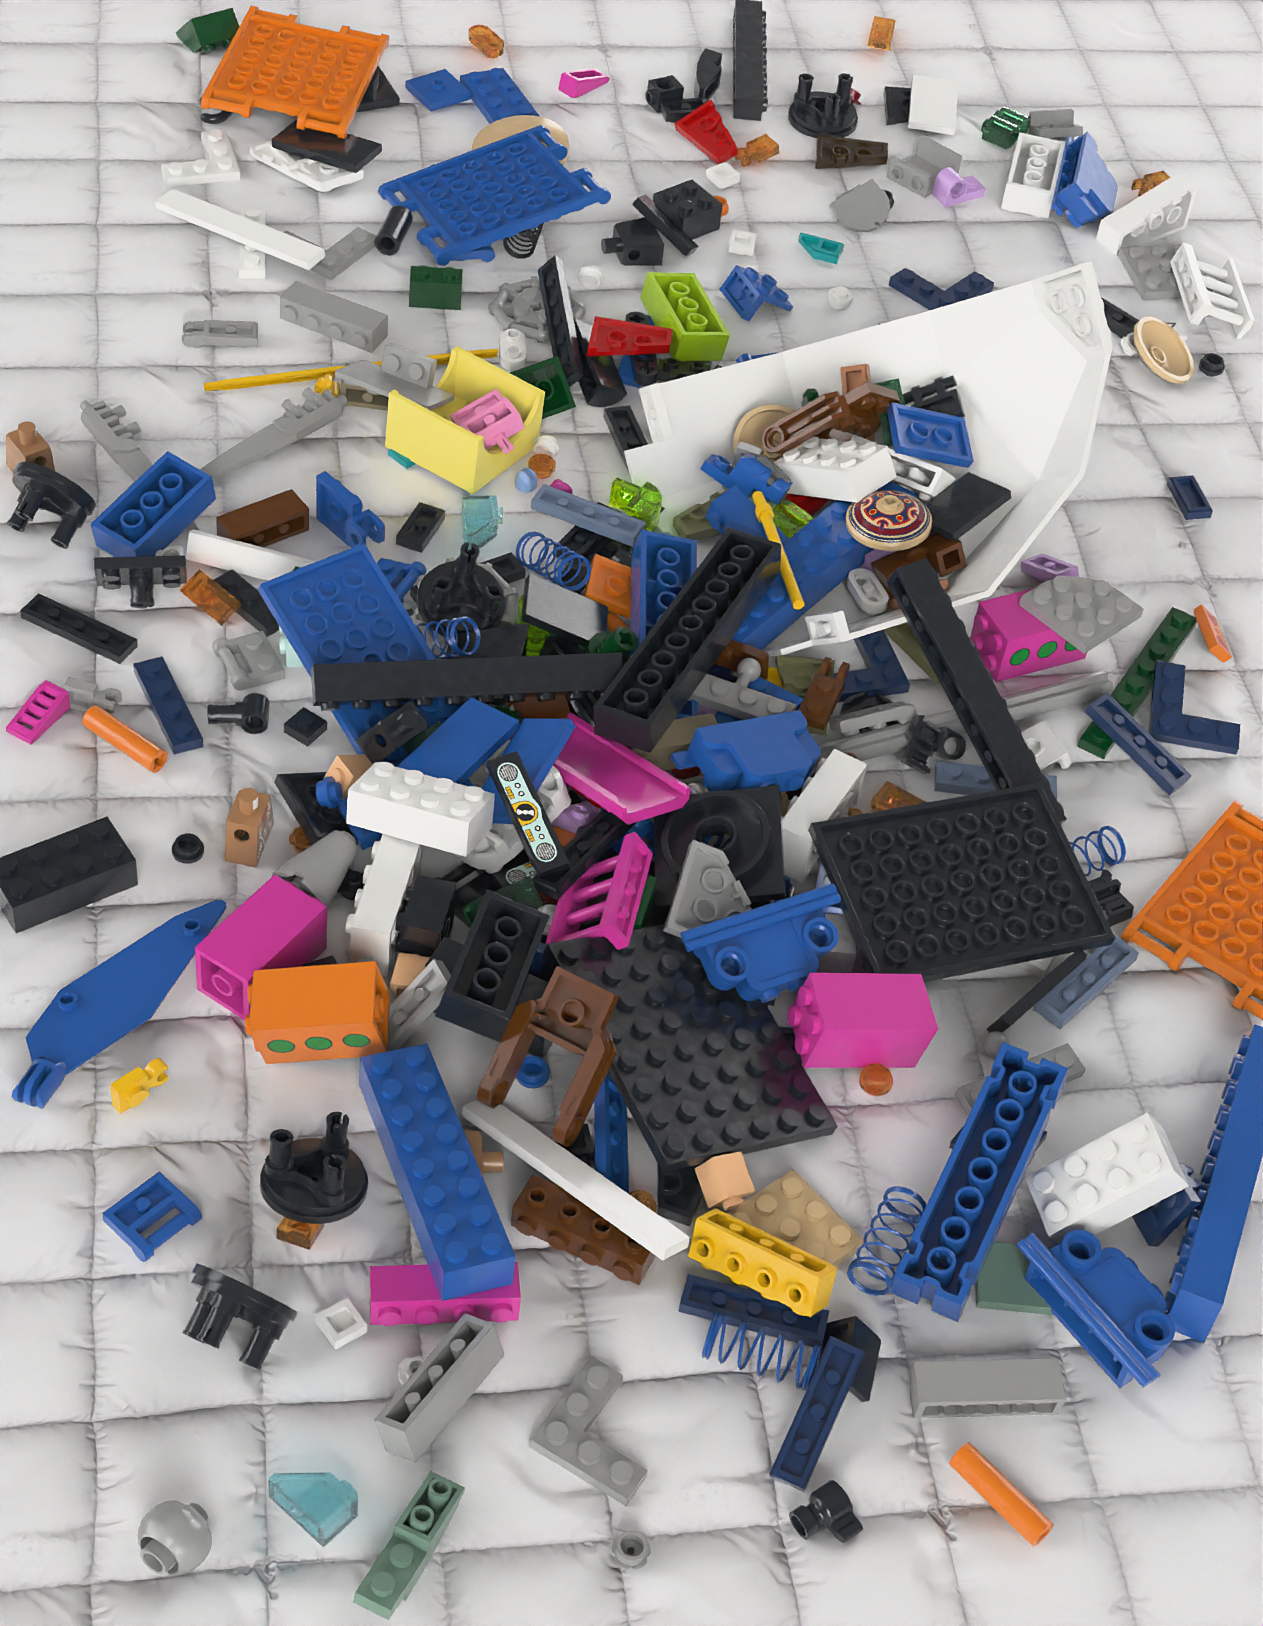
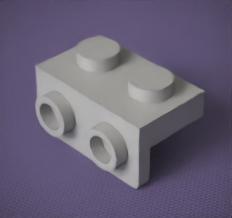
(1054, 124)

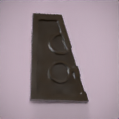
(849, 152)

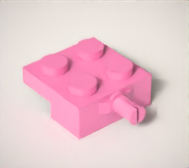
(492, 418)

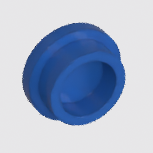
(328, 792)
(533, 1072)

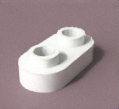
(512, 349)
(867, 591)

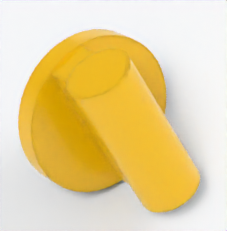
(327, 383)

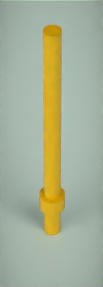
(765, 516)

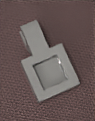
(86, 694)

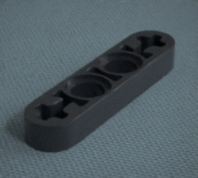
(640, 364)

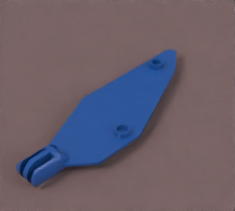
(110, 1001)

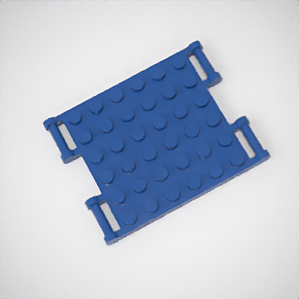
(493, 193)

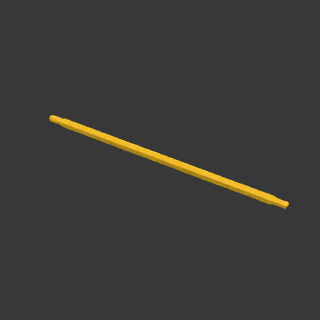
(313, 374)

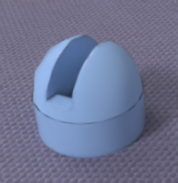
(526, 480)

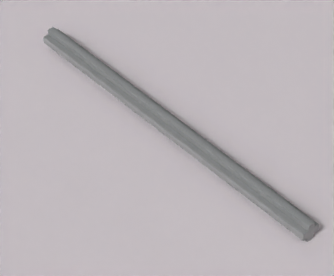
(1020, 705)

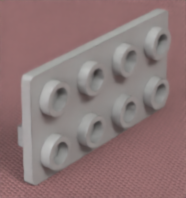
(400, 370)

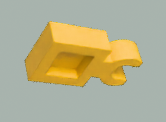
(134, 1086)

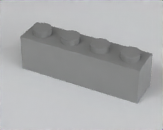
(333, 316)
(439, 1387)

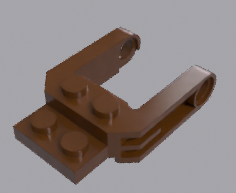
(832, 417)
(572, 1016)

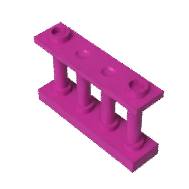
(621, 904)

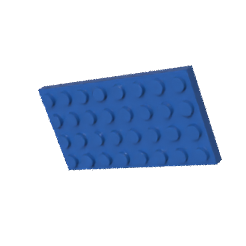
(349, 615)

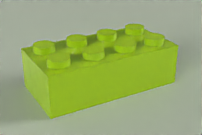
(683, 305)

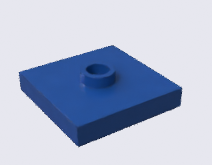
(438, 90)

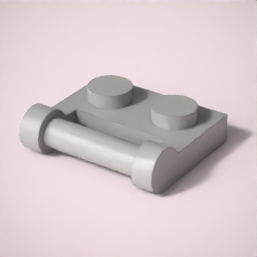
(257, 656)

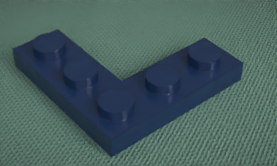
(933, 297)
(883, 671)
(1171, 726)

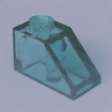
(480, 519)
(315, 1502)

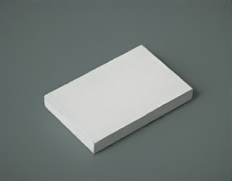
(933, 104)

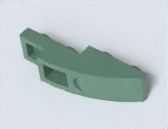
(410, 1547)

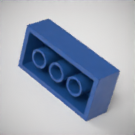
(154, 509)

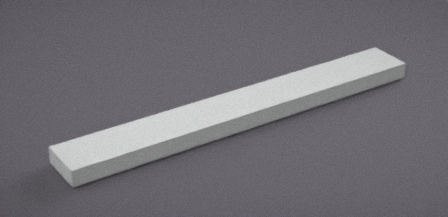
(240, 229)
(578, 1179)

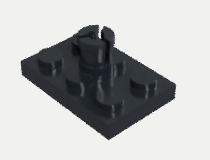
(141, 575)

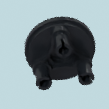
(823, 112)
(51, 492)
(461, 590)
(314, 1176)
(227, 1298)

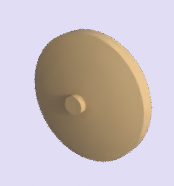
(515, 124)

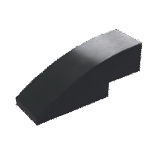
(708, 74)

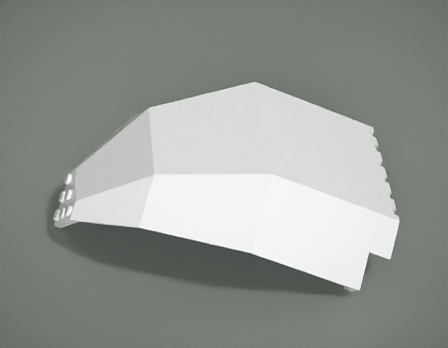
(1030, 393)

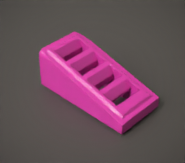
(581, 81)
(48, 696)

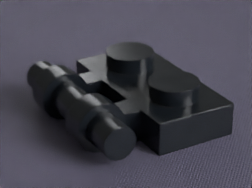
(945, 402)

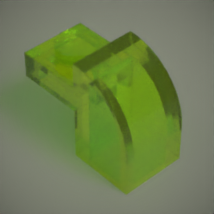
(637, 501)

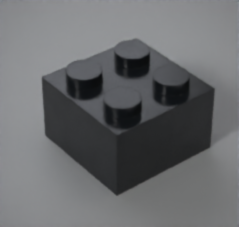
(690, 208)
(426, 917)

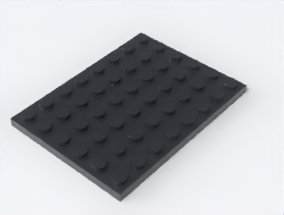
(961, 884)
(694, 1059)

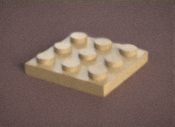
(801, 1218)

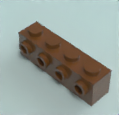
(573, 1227)

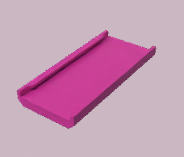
(617, 776)

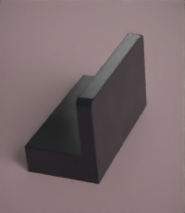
(859, 1335)

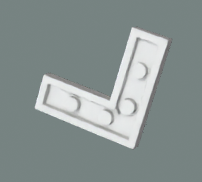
(218, 168)

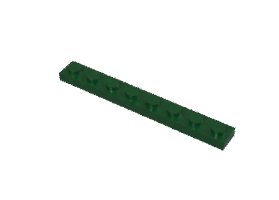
(1138, 679)

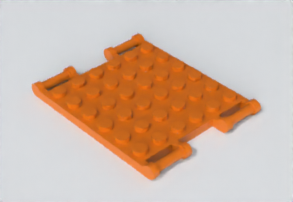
(295, 71)
(1213, 907)

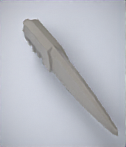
(286, 430)
(117, 438)

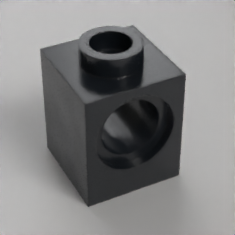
(663, 89)

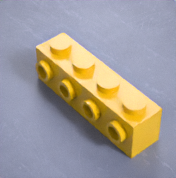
(762, 1262)

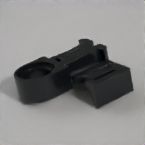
(924, 745)
(1109, 897)

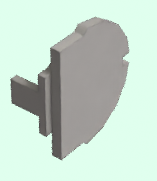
(862, 207)

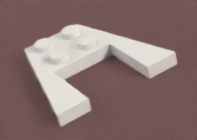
(310, 172)

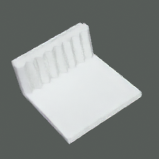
(1045, 745)

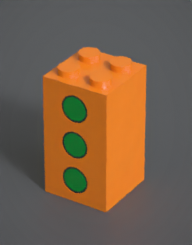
(318, 1012)

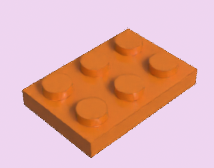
(610, 585)

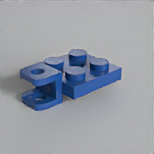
(343, 513)

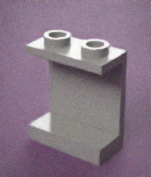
(922, 169)

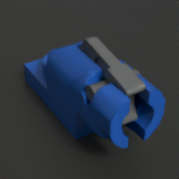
(750, 475)

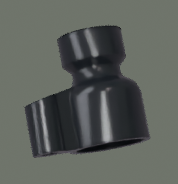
(827, 1507)

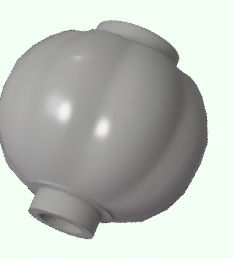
(174, 1534)

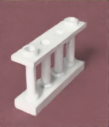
(1198, 300)

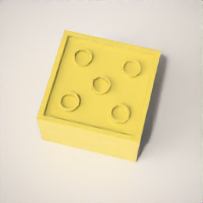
(450, 450)

